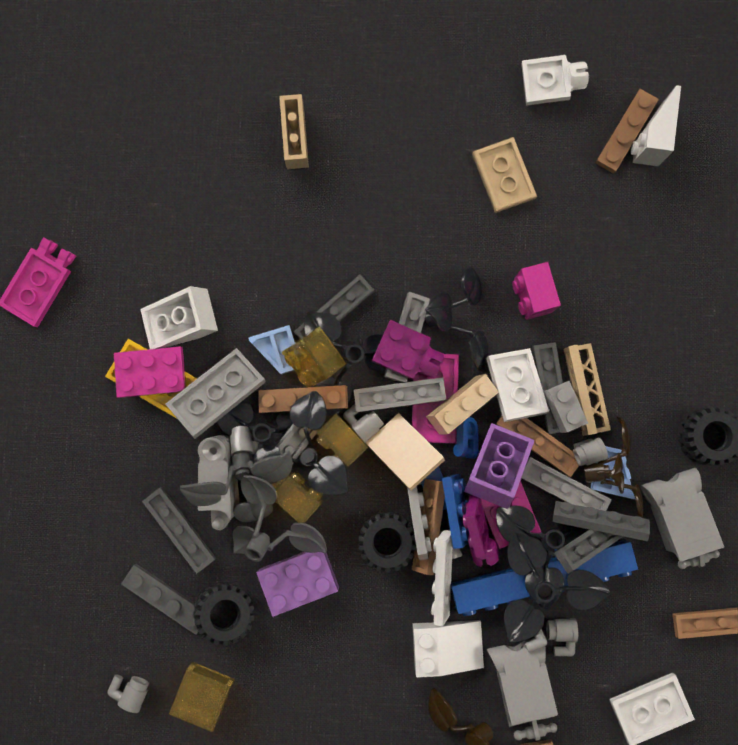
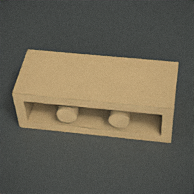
(294, 131)
(462, 404)

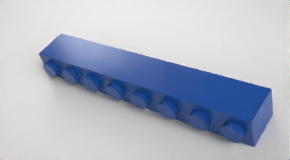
(507, 586)

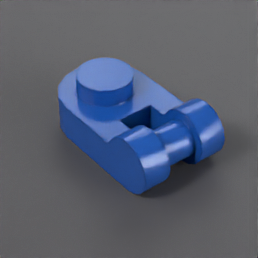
(467, 439)

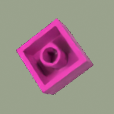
(536, 291)

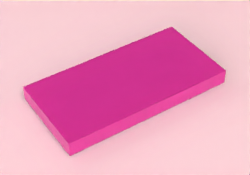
(449, 372)

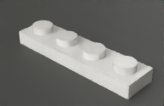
(442, 585)

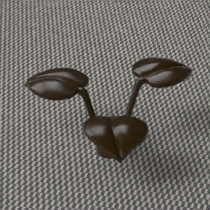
(600, 472)
(445, 718)

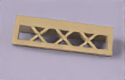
(578, 383)

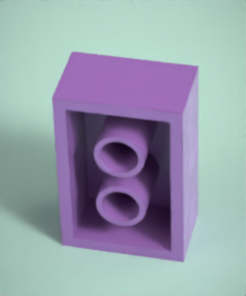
(499, 466)
(297, 581)

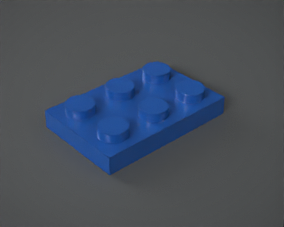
(455, 502)

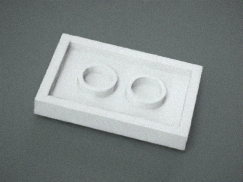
(518, 385)
(651, 709)

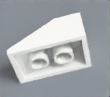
(658, 136)
(179, 318)
(447, 648)

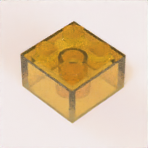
(313, 357)
(341, 440)
(297, 497)
(201, 696)

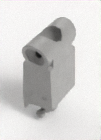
(214, 467)
(684, 518)
(525, 688)

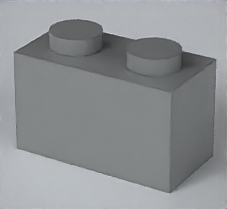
(565, 407)

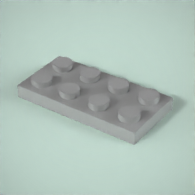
(215, 393)

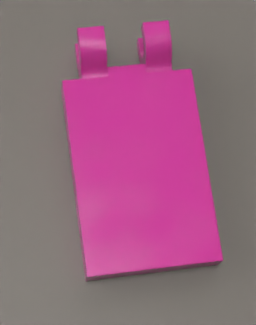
(37, 282)

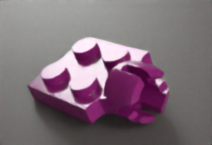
(407, 352)
(479, 542)

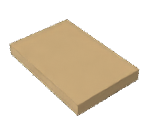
(504, 175)
(405, 451)

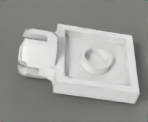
(552, 79)

